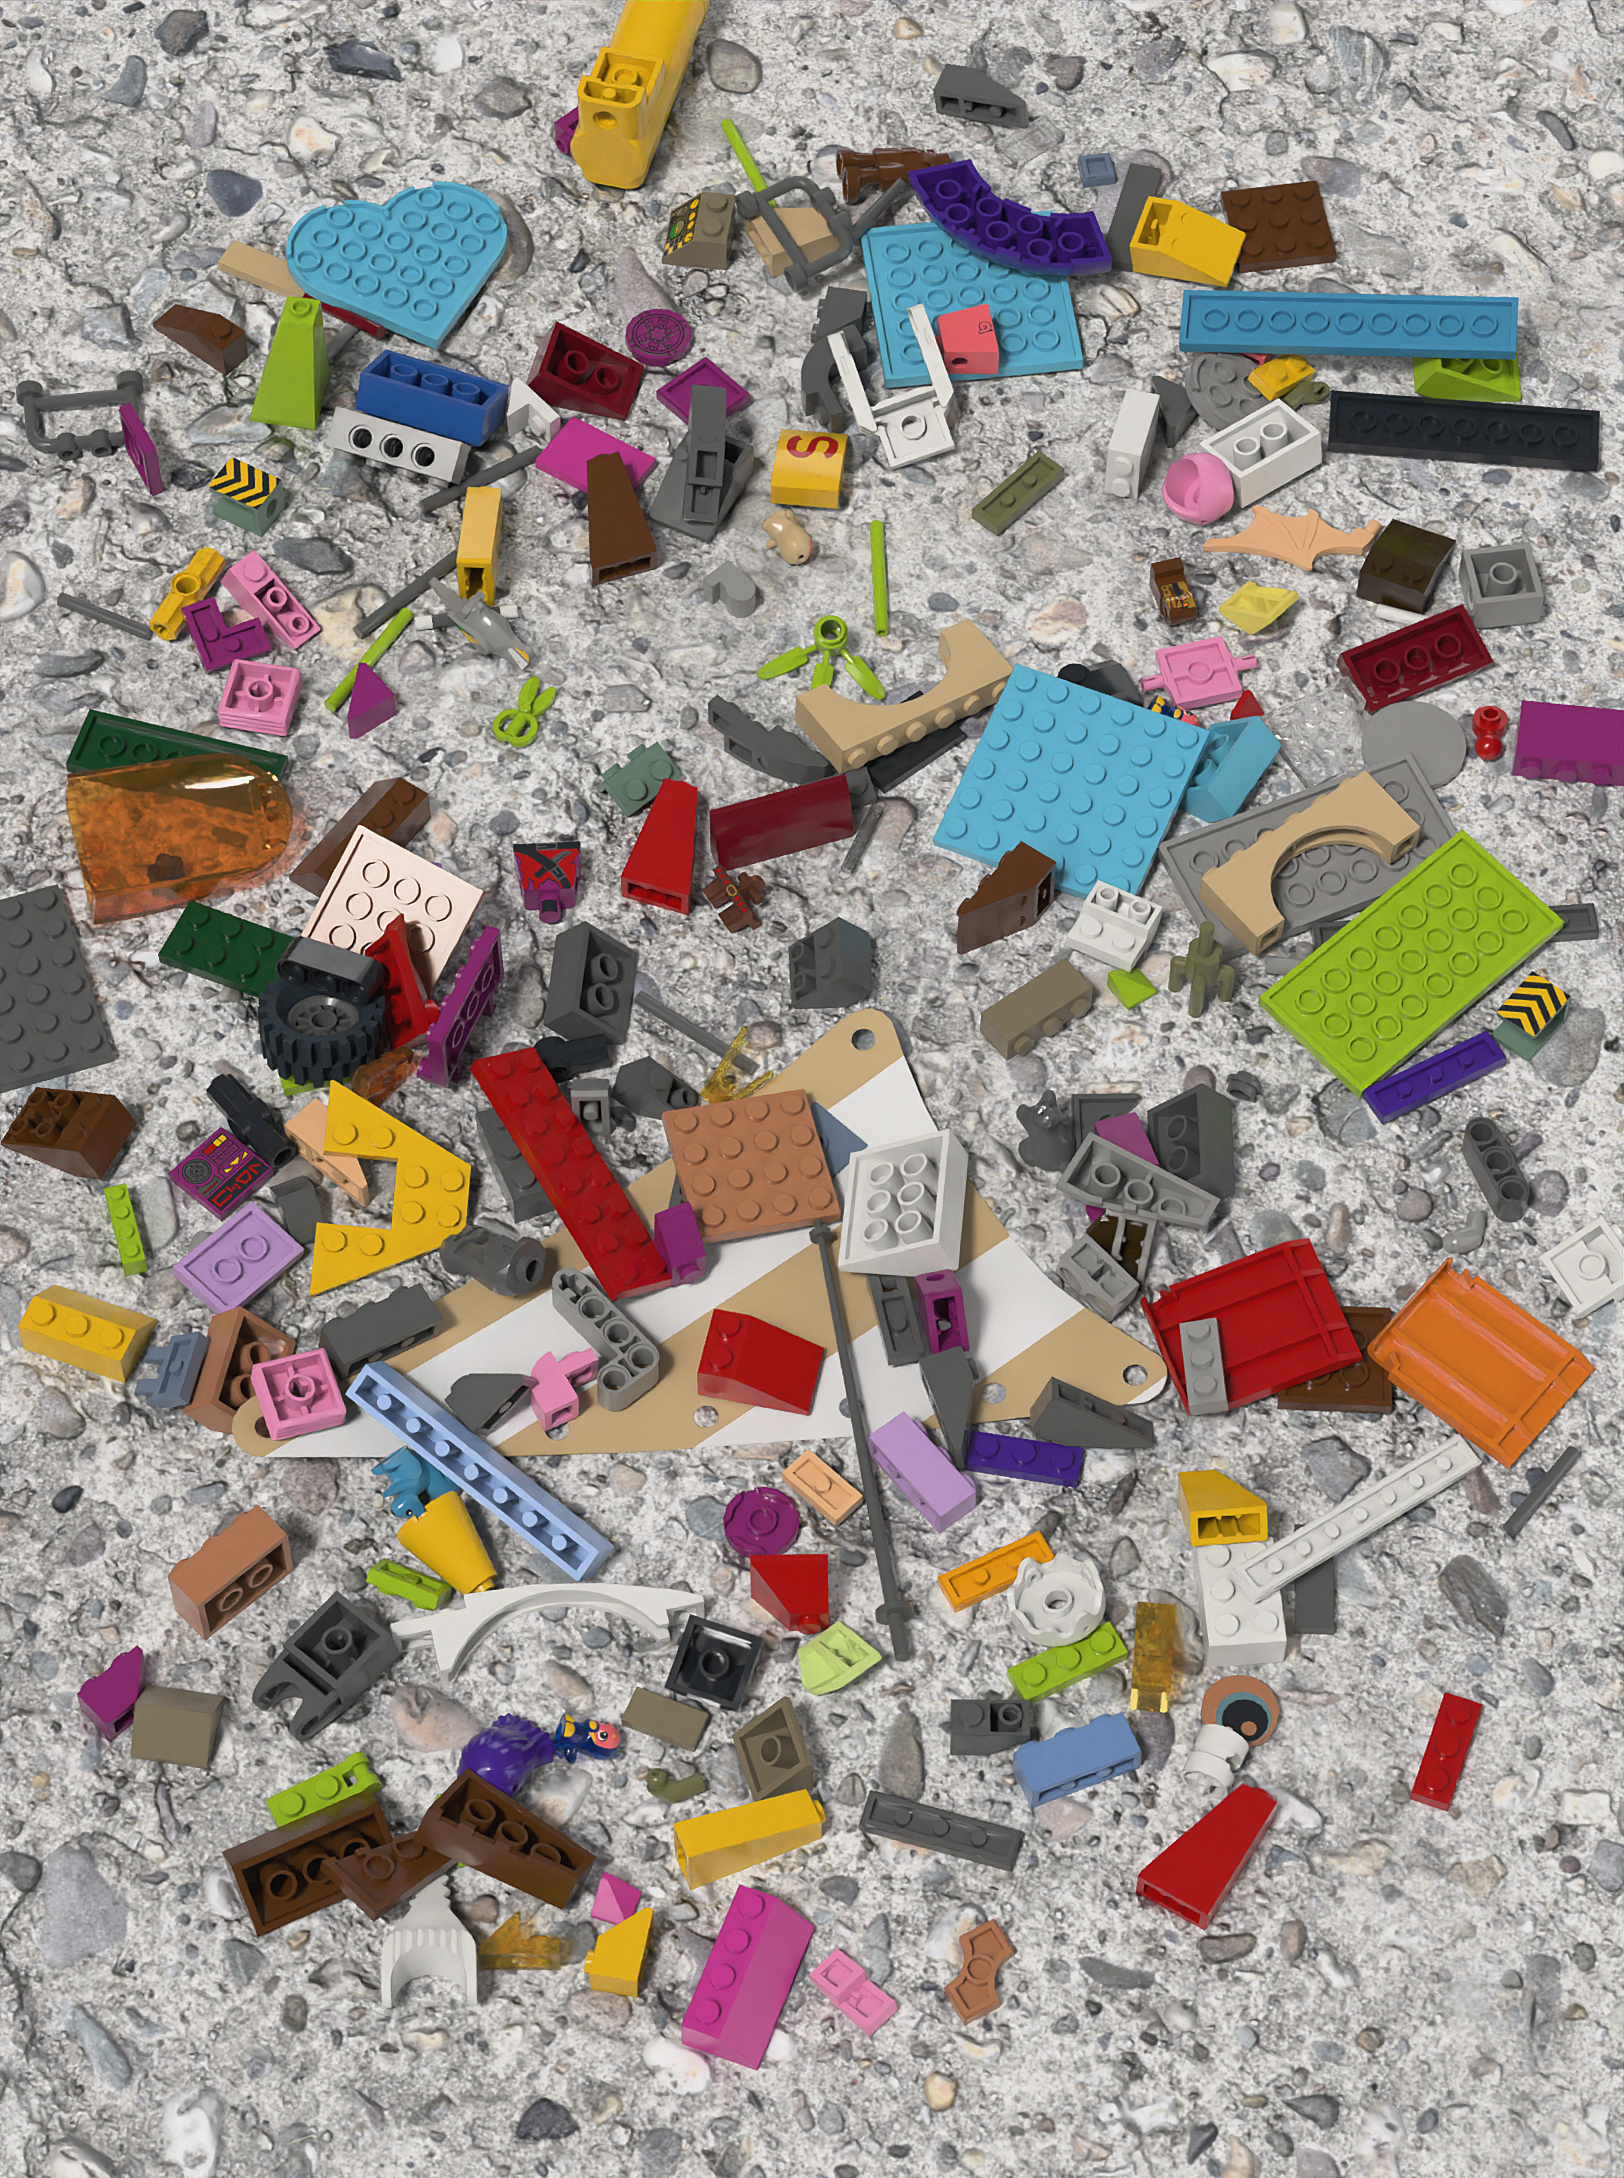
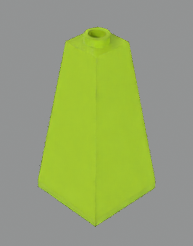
(295, 369)

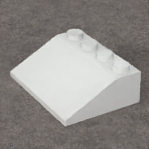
(905, 1207)

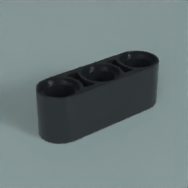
(330, 970)

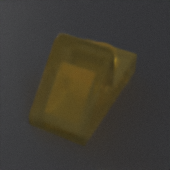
(509, 1951)

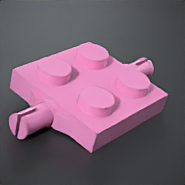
(1198, 673)

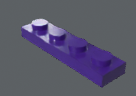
(1434, 1077)

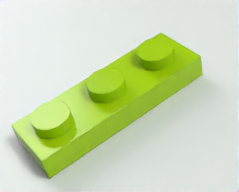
(1067, 1664)

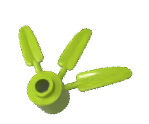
(829, 648)

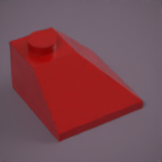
(792, 1589)

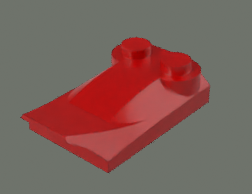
(406, 1001)

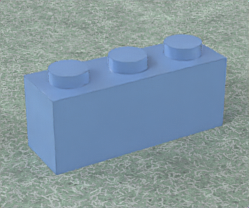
(1076, 1759)

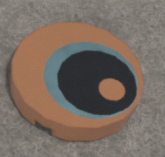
(1244, 1706)

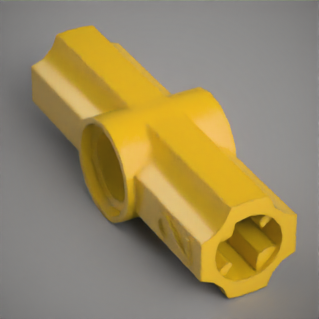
(187, 589)

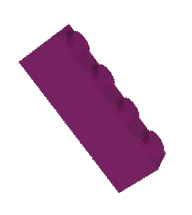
(1569, 743)

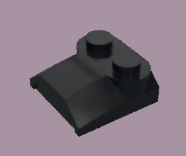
(1104, 677)
(714, 1664)

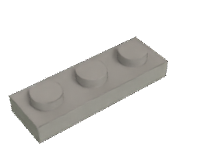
(1203, 1366)

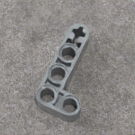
(599, 1333)

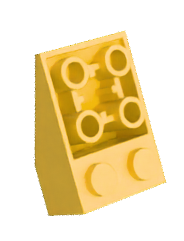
(1184, 243)

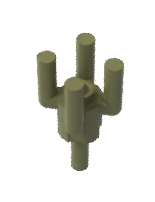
(1202, 968)

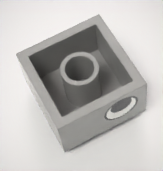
(1501, 585)

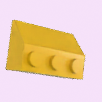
(85, 1332)

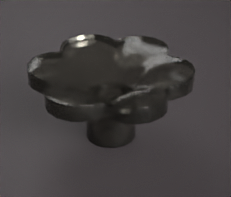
(165, 868)

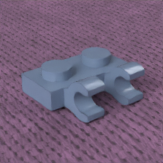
(176, 1369)

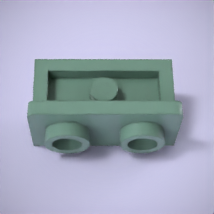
(639, 778)

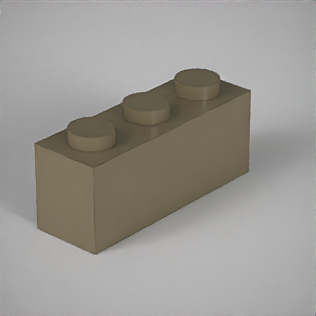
(1036, 1010)

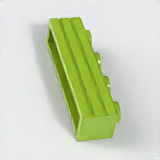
(125, 1229)

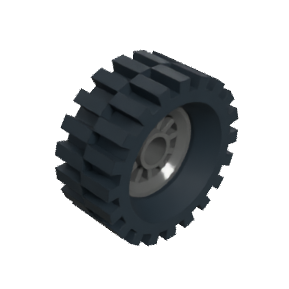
(319, 1034)

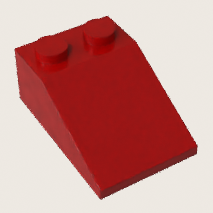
(758, 1364)

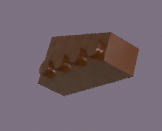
(504, 1841)

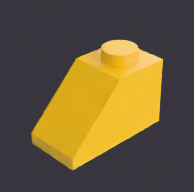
(621, 1955)

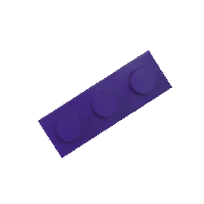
(1023, 1459)

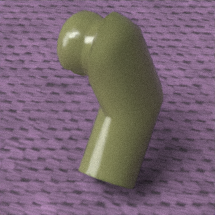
(1307, 393)
(671, 1790)

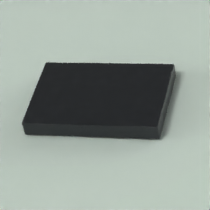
(908, 759)

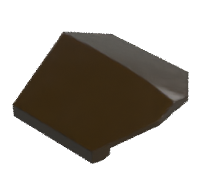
(1126, 1240)

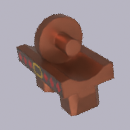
(725, 888)

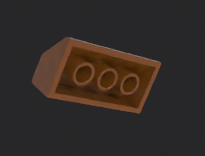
(388, 808)
(281, 1870)

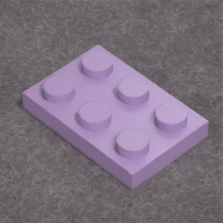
(238, 1260)

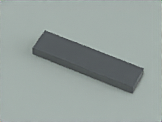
(1138, 185)
(940, 1830)

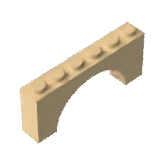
(860, 732)
(1353, 815)

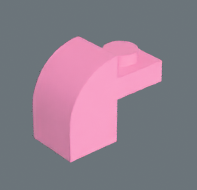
(554, 1396)

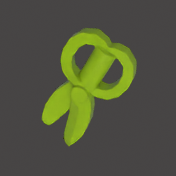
(526, 713)

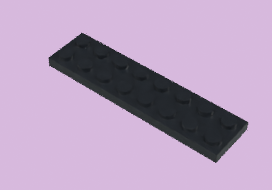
(1464, 430)

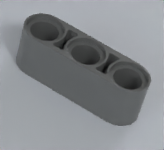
(1495, 1184)

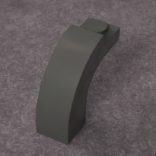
(821, 373)

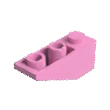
(266, 597)

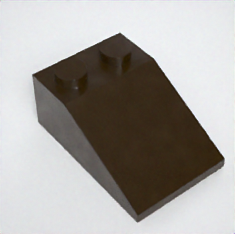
(1404, 567)

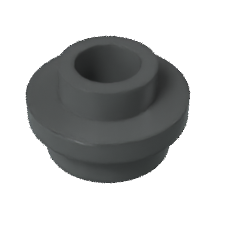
(1243, 1086)

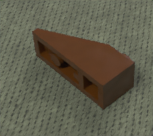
(205, 336)

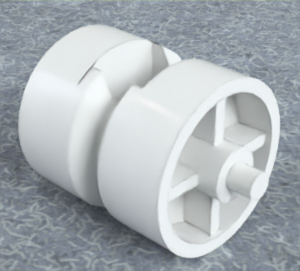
(1218, 1754)

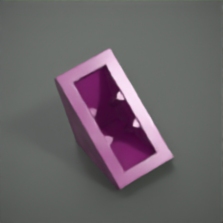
(370, 702)

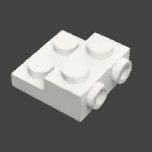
(1589, 1266)

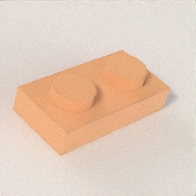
(822, 1487)

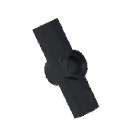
(572, 1056)
(251, 1120)

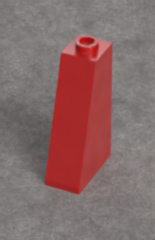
(664, 853)
(1208, 1858)

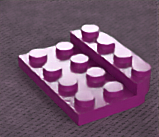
(462, 1008)

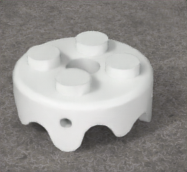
(1059, 1579)

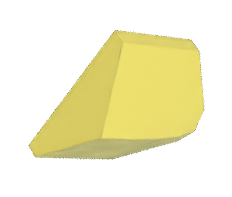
(1256, 606)

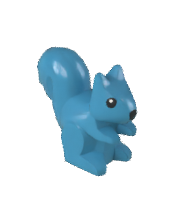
(409, 1477)

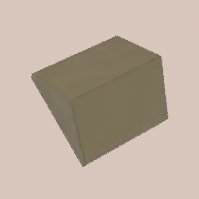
(176, 1726)
(774, 1753)

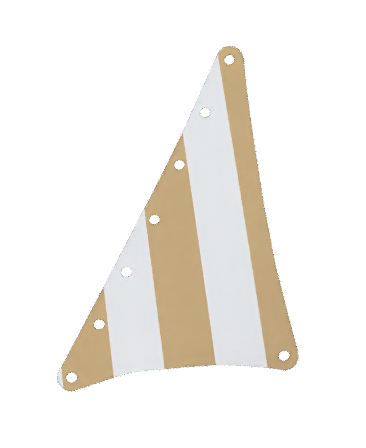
(1015, 1316)

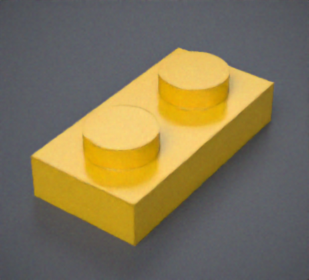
(1281, 375)

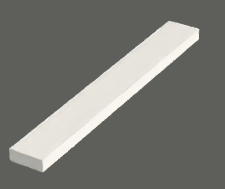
(1355, 1518)

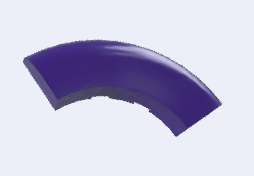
(1005, 230)

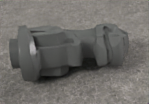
(494, 1261)

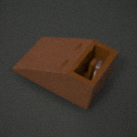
(1007, 899)
(71, 1130)

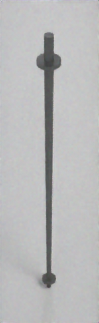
(893, 1611)

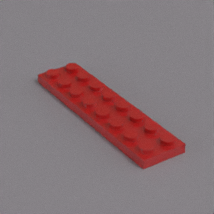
(572, 1173)

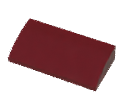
(1415, 659)
(781, 823)

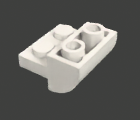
(1115, 926)

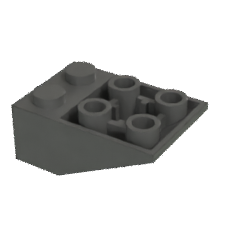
(669, 500)

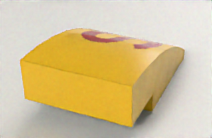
(808, 468)

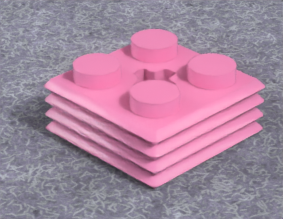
(260, 697)
(311, 1377)

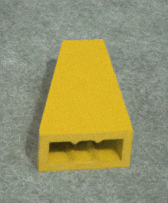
(480, 543)
(745, 1836)

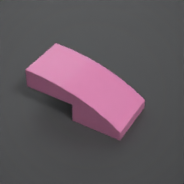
(852, 1992)

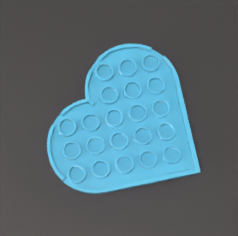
(404, 261)

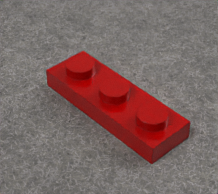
(1446, 1751)

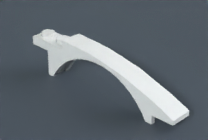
(461, 1631)

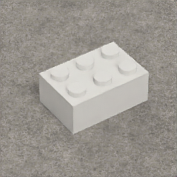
(1230, 1623)

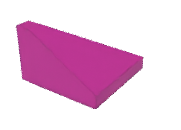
(614, 1900)

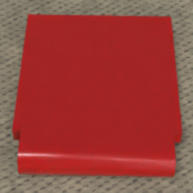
(1272, 1320)

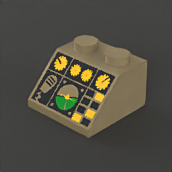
(701, 232)

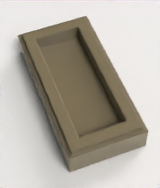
(665, 1719)

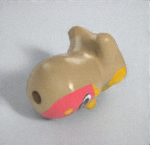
(792, 540)

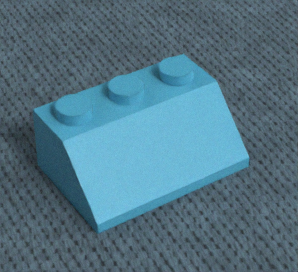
(1229, 768)

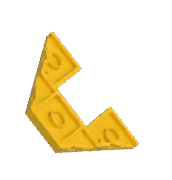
(427, 1197)

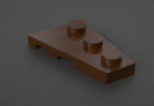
(386, 1874)

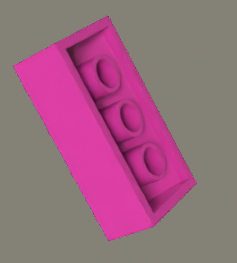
(746, 1978)

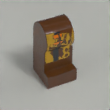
(1172, 592)

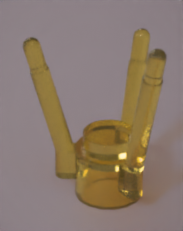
(718, 1088)

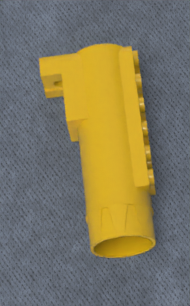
(634, 89)

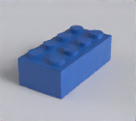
(432, 397)

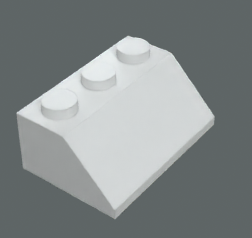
(1265, 450)

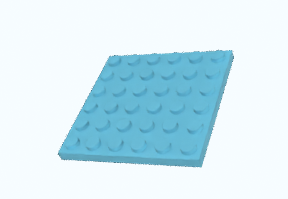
(927, 266)
(1073, 780)

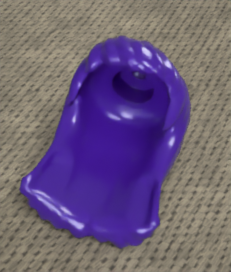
(507, 1753)

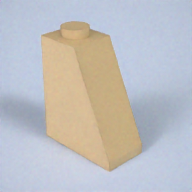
(806, 229)

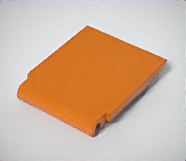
(1479, 1362)

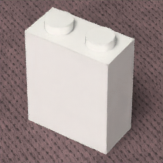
(1131, 443)

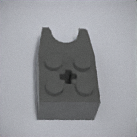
(326, 1665)

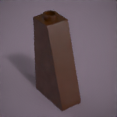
(616, 525)

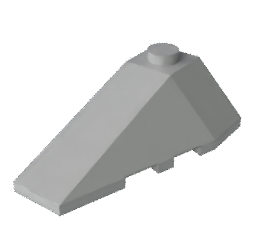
(1123, 1182)

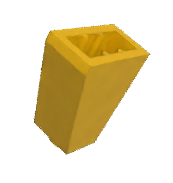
(1219, 1510)

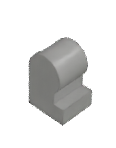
(732, 588)

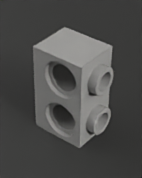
(1097, 1278)

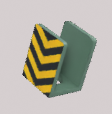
(248, 496)
(1531, 1016)

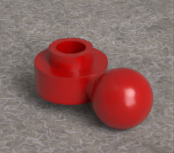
(1489, 726)

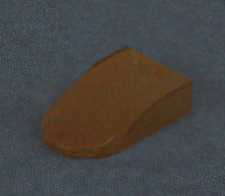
(206, 808)

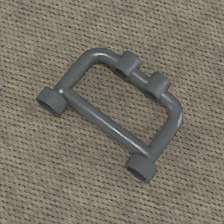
(822, 202)
(30, 396)

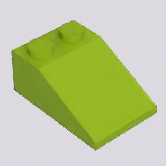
(1468, 379)

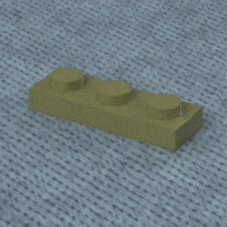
(1017, 493)

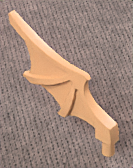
(1295, 538)

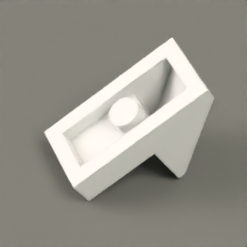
(530, 410)

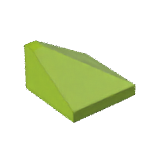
(1130, 987)

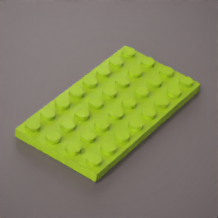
(1410, 963)

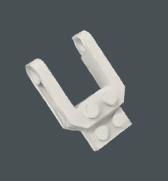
(913, 422)

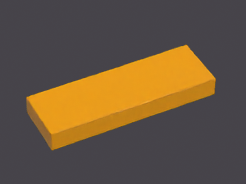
(991, 1572)

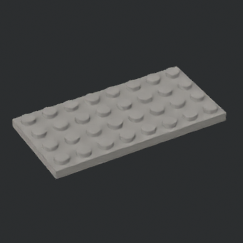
(1320, 881)

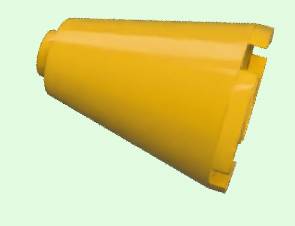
(449, 1544)

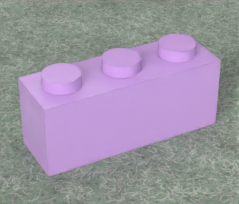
(922, 1471)

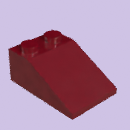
(583, 374)

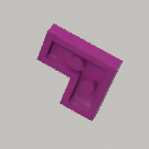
(221, 645)

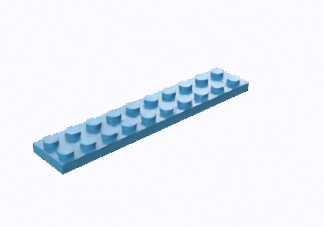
(1349, 324)

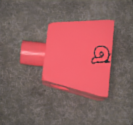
(968, 341)

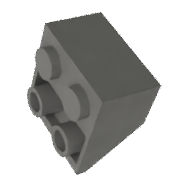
(830, 967)

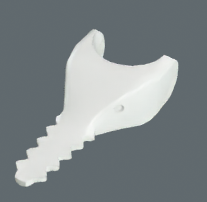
(429, 1943)

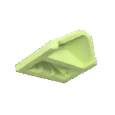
(834, 1659)

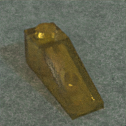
(1152, 1657)

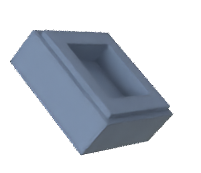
(1096, 170)

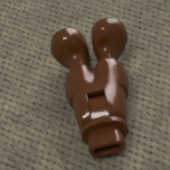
(881, 167)

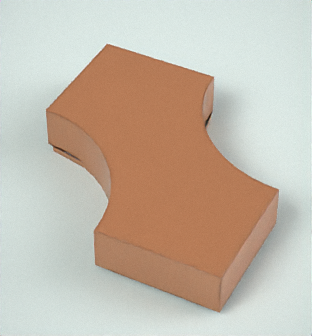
(974, 1989)

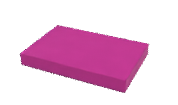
(578, 442)

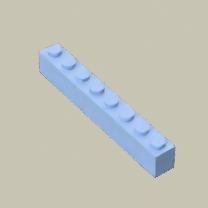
(480, 1470)

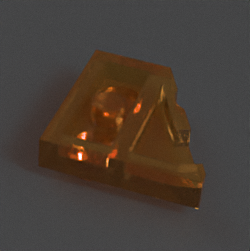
(382, 1076)

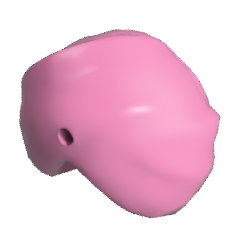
(1198, 488)

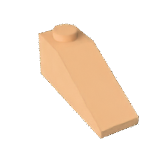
(308, 1135)

